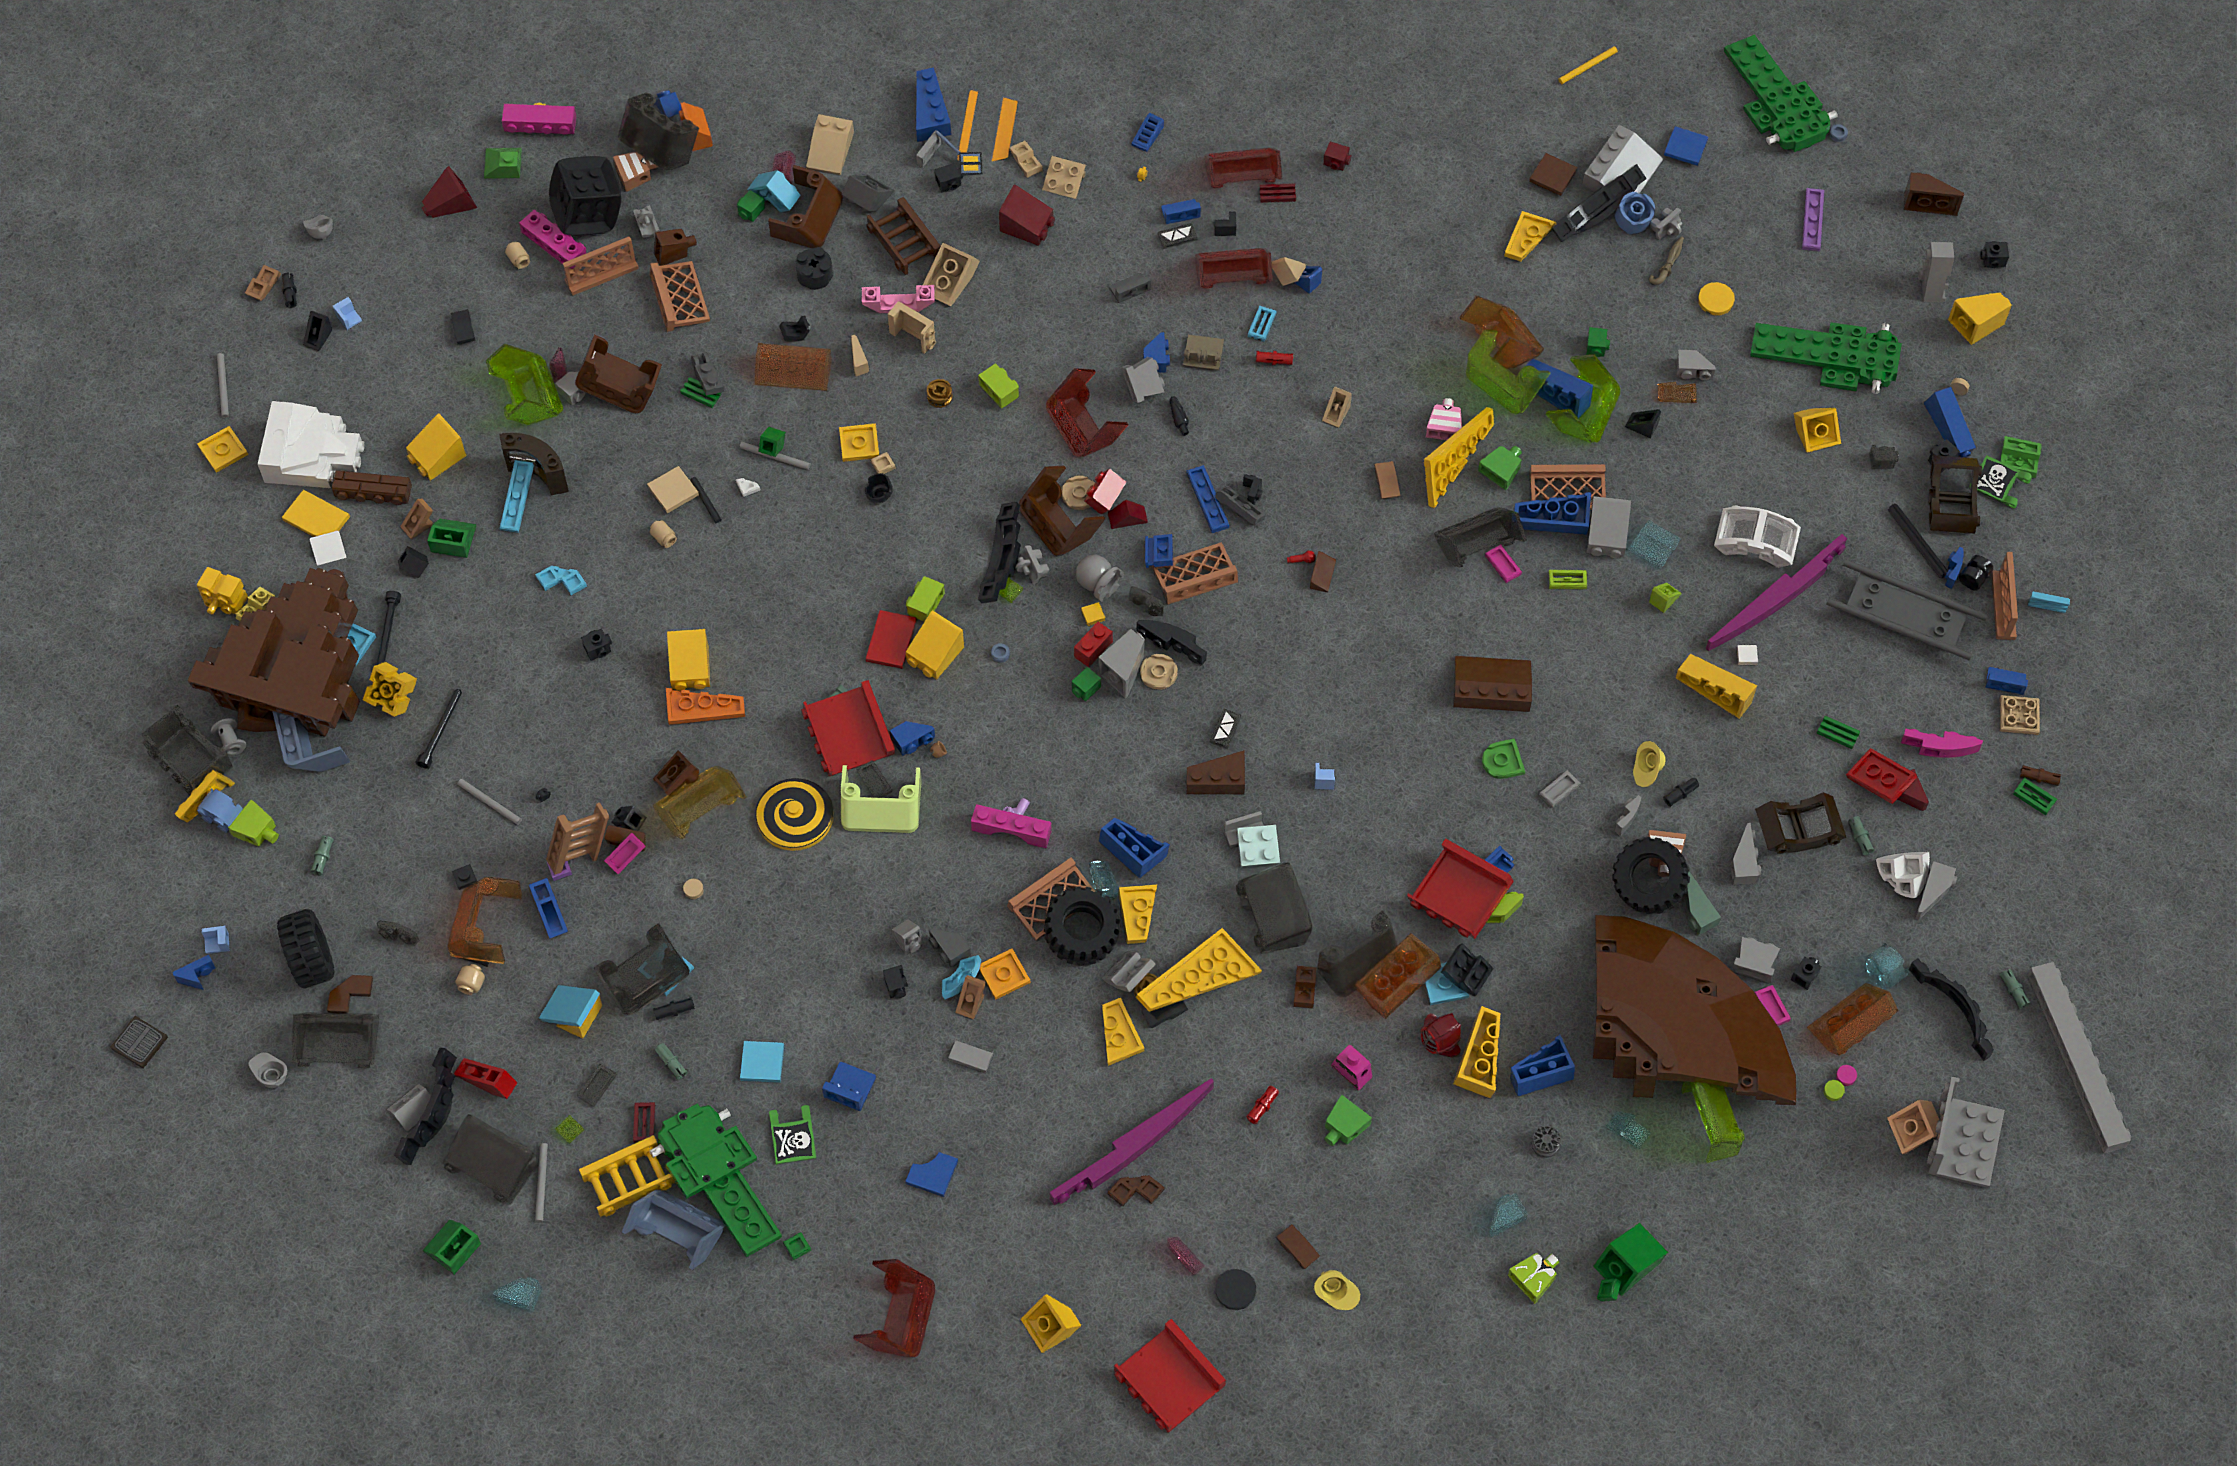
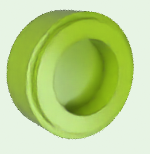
(1834, 1090)

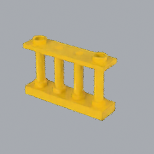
(611, 1165)

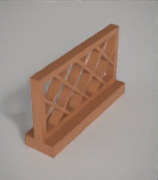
(607, 270)
(663, 295)
(1564, 472)
(1199, 583)
(2005, 599)
(1039, 888)

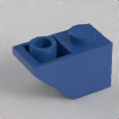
(668, 103)
(1157, 350)
(911, 735)

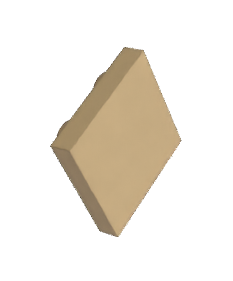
(672, 489)
(2019, 715)

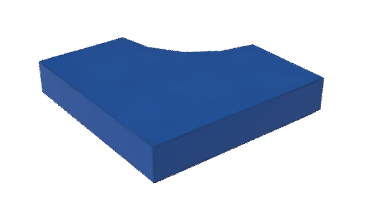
(933, 1175)

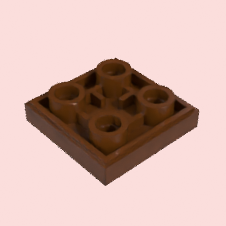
(1553, 174)

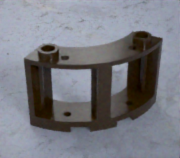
(1948, 521)

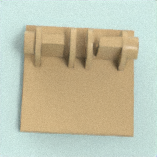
(1064, 177)

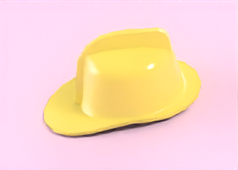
(1648, 763)
(1337, 1290)

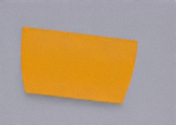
(1004, 130)

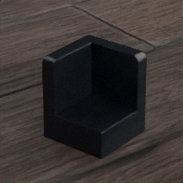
(1226, 227)
(413, 562)

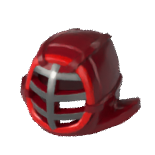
(1443, 1033)

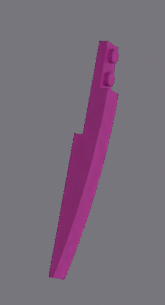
(1778, 594)
(1132, 1144)

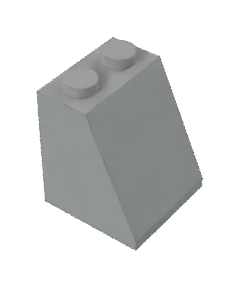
(1608, 527)
(1122, 662)

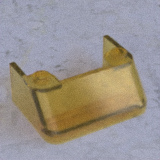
(695, 799)

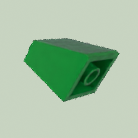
(1630, 1257)

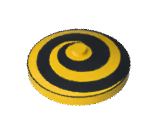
(794, 814)

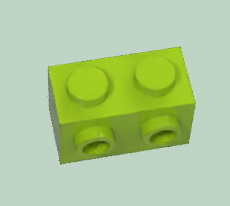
(998, 385)
(925, 598)

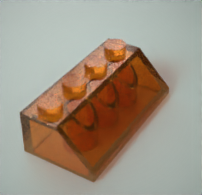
(792, 366)
(1398, 975)
(1853, 1018)

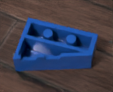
(1131, 847)
(1543, 1069)

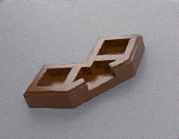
(353, 986)
(1143, 1185)

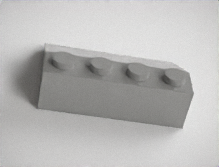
(1617, 156)

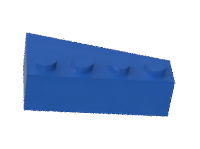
(930, 106)
(1564, 389)
(1557, 514)

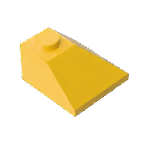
(1818, 428)
(1050, 1322)

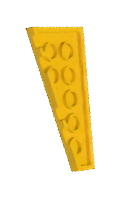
(1450, 458)

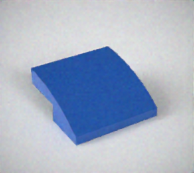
(1686, 146)

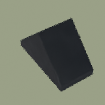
(317, 330)
(1644, 422)

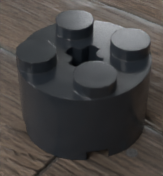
(814, 268)

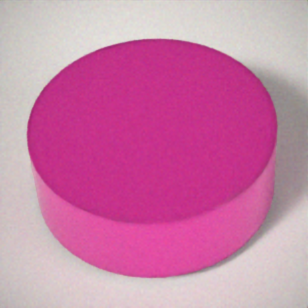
(1846, 1075)

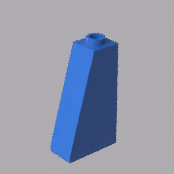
(1950, 420)

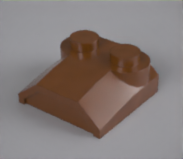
(676, 773)

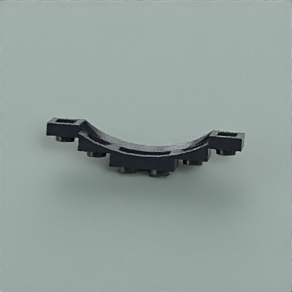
(1599, 204)
(1004, 553)
(1959, 996)
(435, 1112)

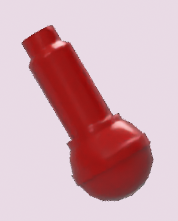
(1308, 557)

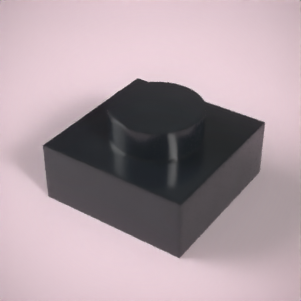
(464, 876)

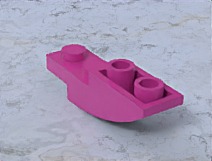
(1948, 746)

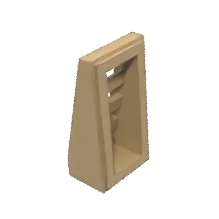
(859, 360)

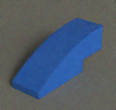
(548, 908)

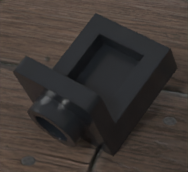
(795, 330)
(1254, 484)

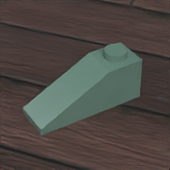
(1700, 911)

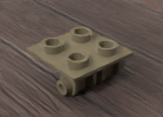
(1203, 352)

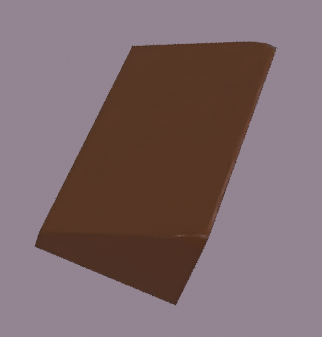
(1322, 572)
(616, 835)

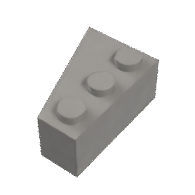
(1935, 269)

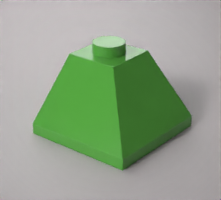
(502, 163)

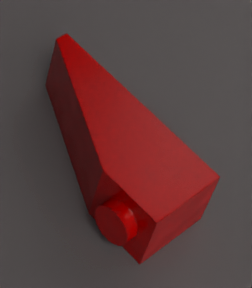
(486, 1077)

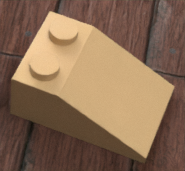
(830, 144)
(950, 273)

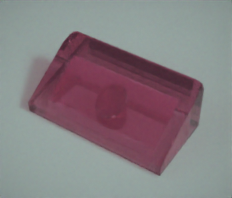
(784, 163)
(558, 365)
(1184, 1255)

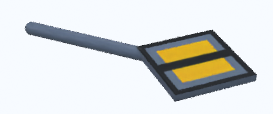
(969, 162)

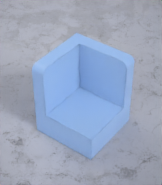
(346, 314)
(1324, 778)
(216, 939)

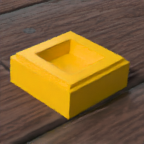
(1093, 614)

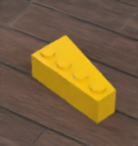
(1717, 685)
(1479, 1060)

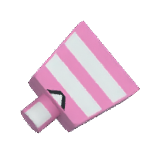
(1444, 420)

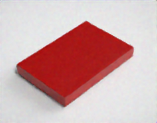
(891, 639)
(1881, 776)

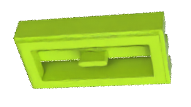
(1574, 583)

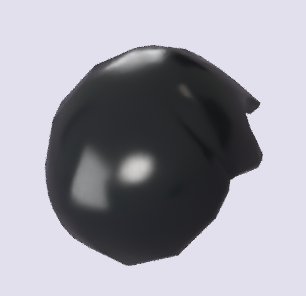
(878, 488)

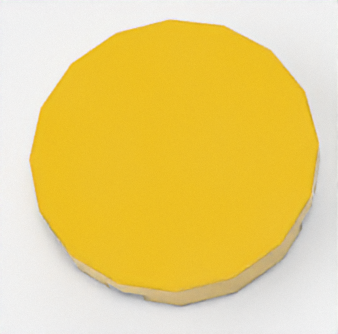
(1716, 298)

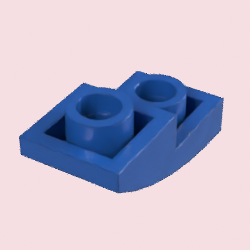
(1954, 567)

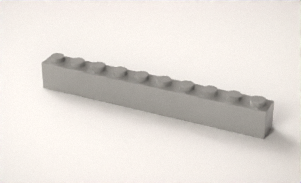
(2079, 1058)

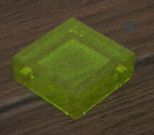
(1011, 591)
(569, 1129)

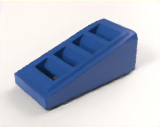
(1152, 122)

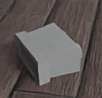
(1143, 379)
(1755, 959)

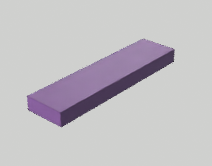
(1813, 219)

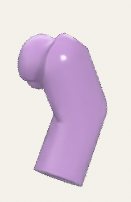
(1020, 809)

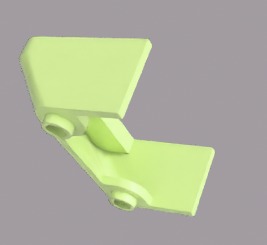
(880, 814)

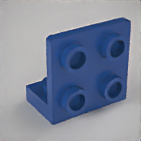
(849, 1086)

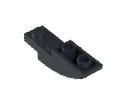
(1168, 635)

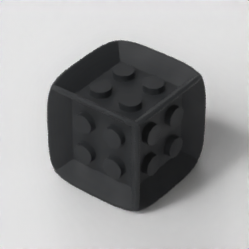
(585, 195)

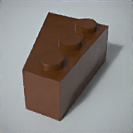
(1218, 776)

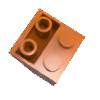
(698, 118)

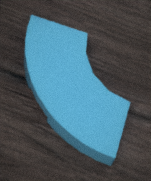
(953, 985)

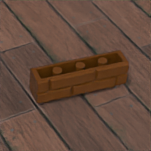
(371, 487)

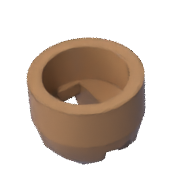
(938, 749)

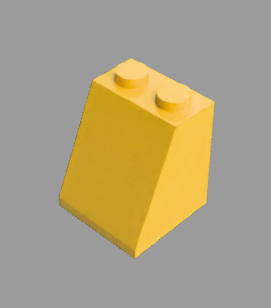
(1979, 315)
(435, 448)
(935, 645)
(688, 659)

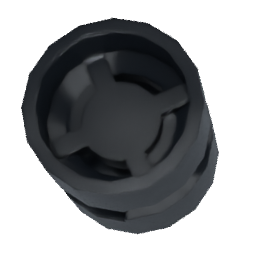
(1976, 572)

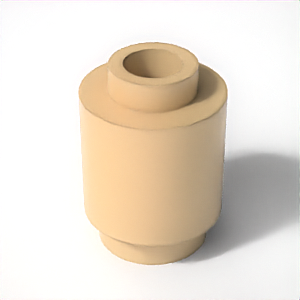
(517, 255)
(663, 533)

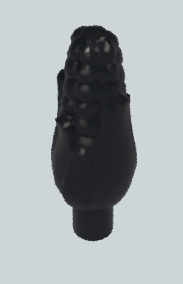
(1179, 416)

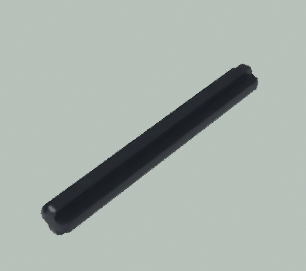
(1918, 540)

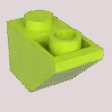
(1506, 907)

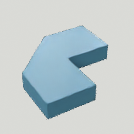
(554, 575)

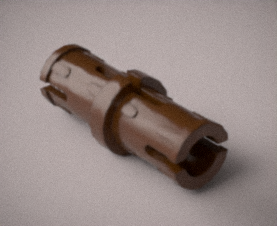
(2040, 775)

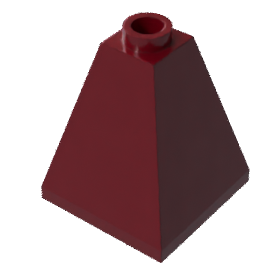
(447, 196)

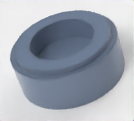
(1838, 133)
(1000, 653)

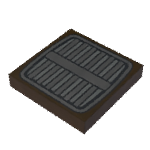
(139, 1042)

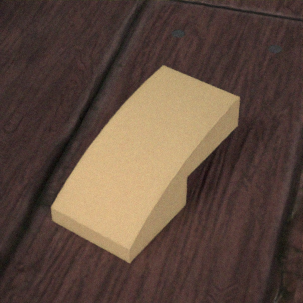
(1025, 158)

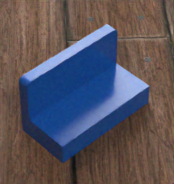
(1181, 211)
(2006, 680)

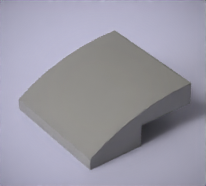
(1128, 971)

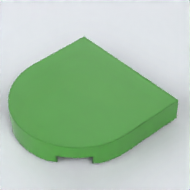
(1503, 760)

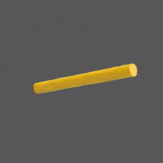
(1588, 65)

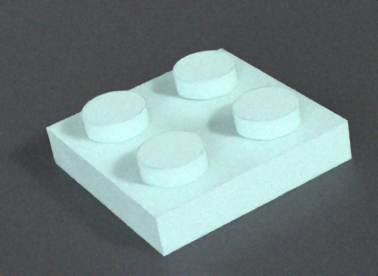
(1258, 846)

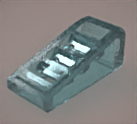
(1104, 877)

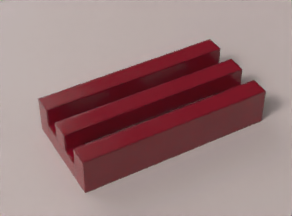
(1277, 190)
(644, 1105)

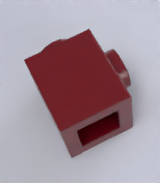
(1337, 156)

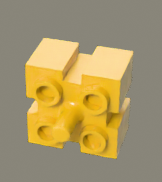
(221, 591)
(389, 689)

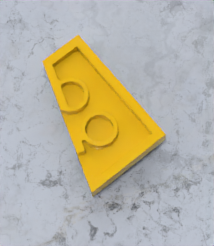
(1527, 235)
(212, 780)
(1136, 911)
(1120, 1033)

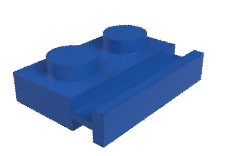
(1159, 551)

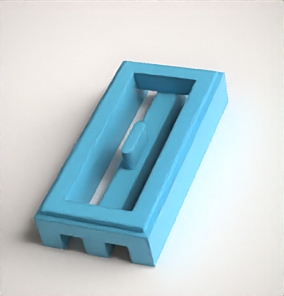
(1257, 335)
(2049, 602)

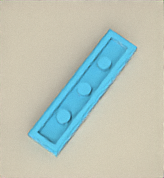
(516, 496)

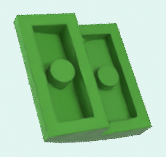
(2021, 454)

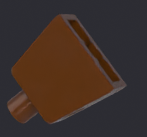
(672, 246)

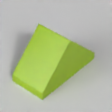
(1663, 596)

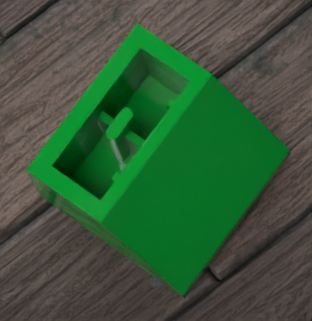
(451, 537)
(452, 1246)

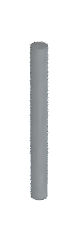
(222, 385)
(780, 457)
(489, 801)
(541, 1182)

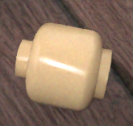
(470, 979)

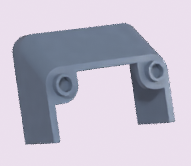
(297, 747)
(676, 1221)

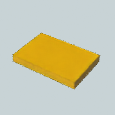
(314, 515)

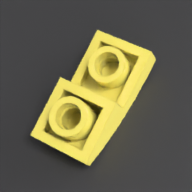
(257, 600)

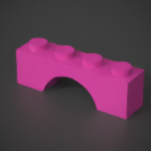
(1030, 829)

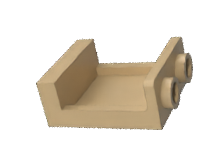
(912, 322)

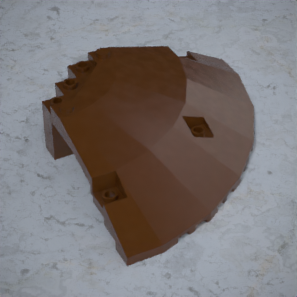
(1666, 1028)

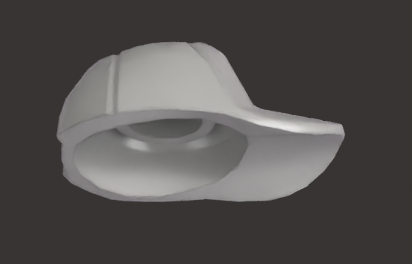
(319, 227)
(268, 1070)

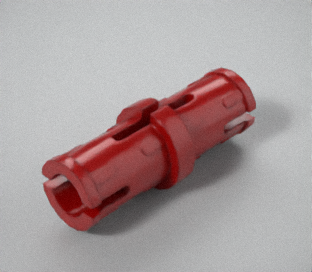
(1274, 357)
(1262, 1104)

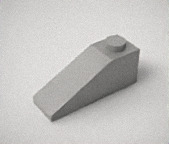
(1937, 886)

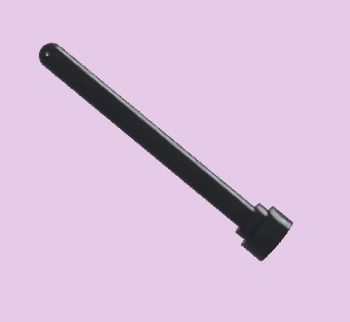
(392, 600)
(425, 759)

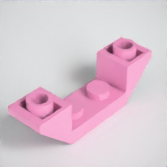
(884, 303)

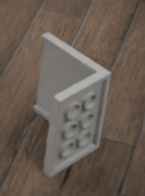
(1965, 1139)

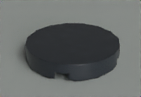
(1235, 1289)

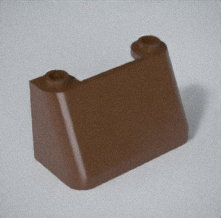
(615, 378)

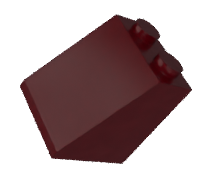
(1025, 216)

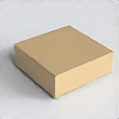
(883, 463)

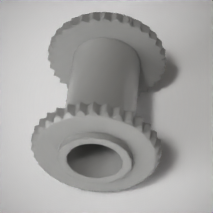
(225, 729)

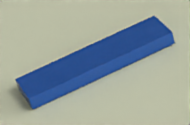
(1206, 497)

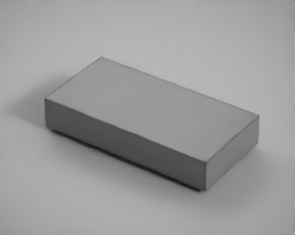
(928, 150)
(1559, 789)
(970, 1056)

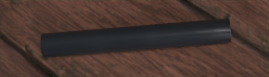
(706, 501)

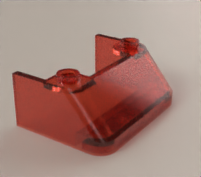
(1243, 165)
(1234, 266)
(1073, 419)
(907, 1311)

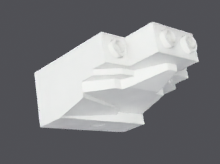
(306, 446)

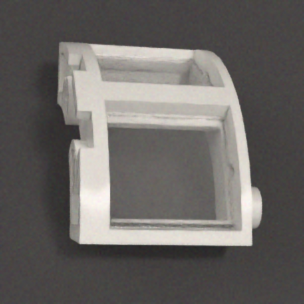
(1759, 533)

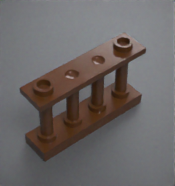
(912, 222)

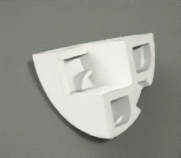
(1905, 872)

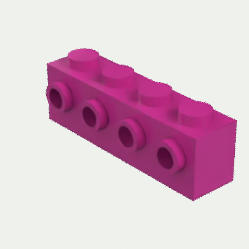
(539, 119)
(550, 238)

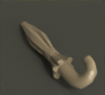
(1666, 269)

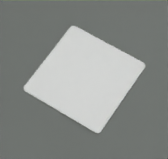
(327, 547)

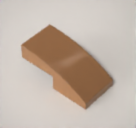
(263, 283)
(1387, 480)

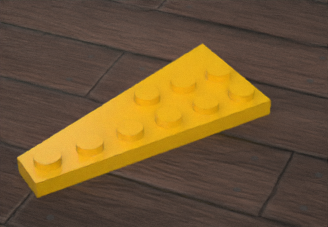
(1208, 967)

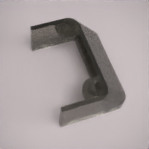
(1478, 533)

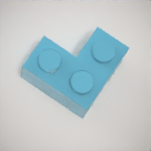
(776, 189)

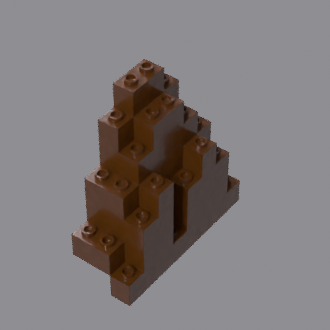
(289, 655)

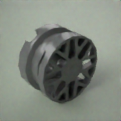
(1545, 1141)

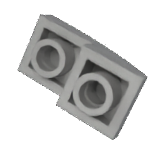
(1628, 816)

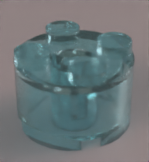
(1886, 966)

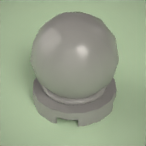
(1097, 575)

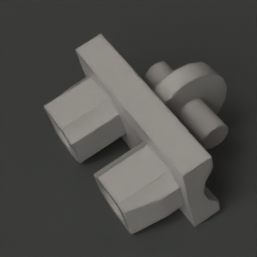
(646, 222)
(1669, 225)
(1029, 564)

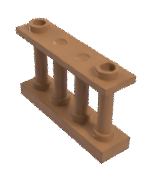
(564, 833)

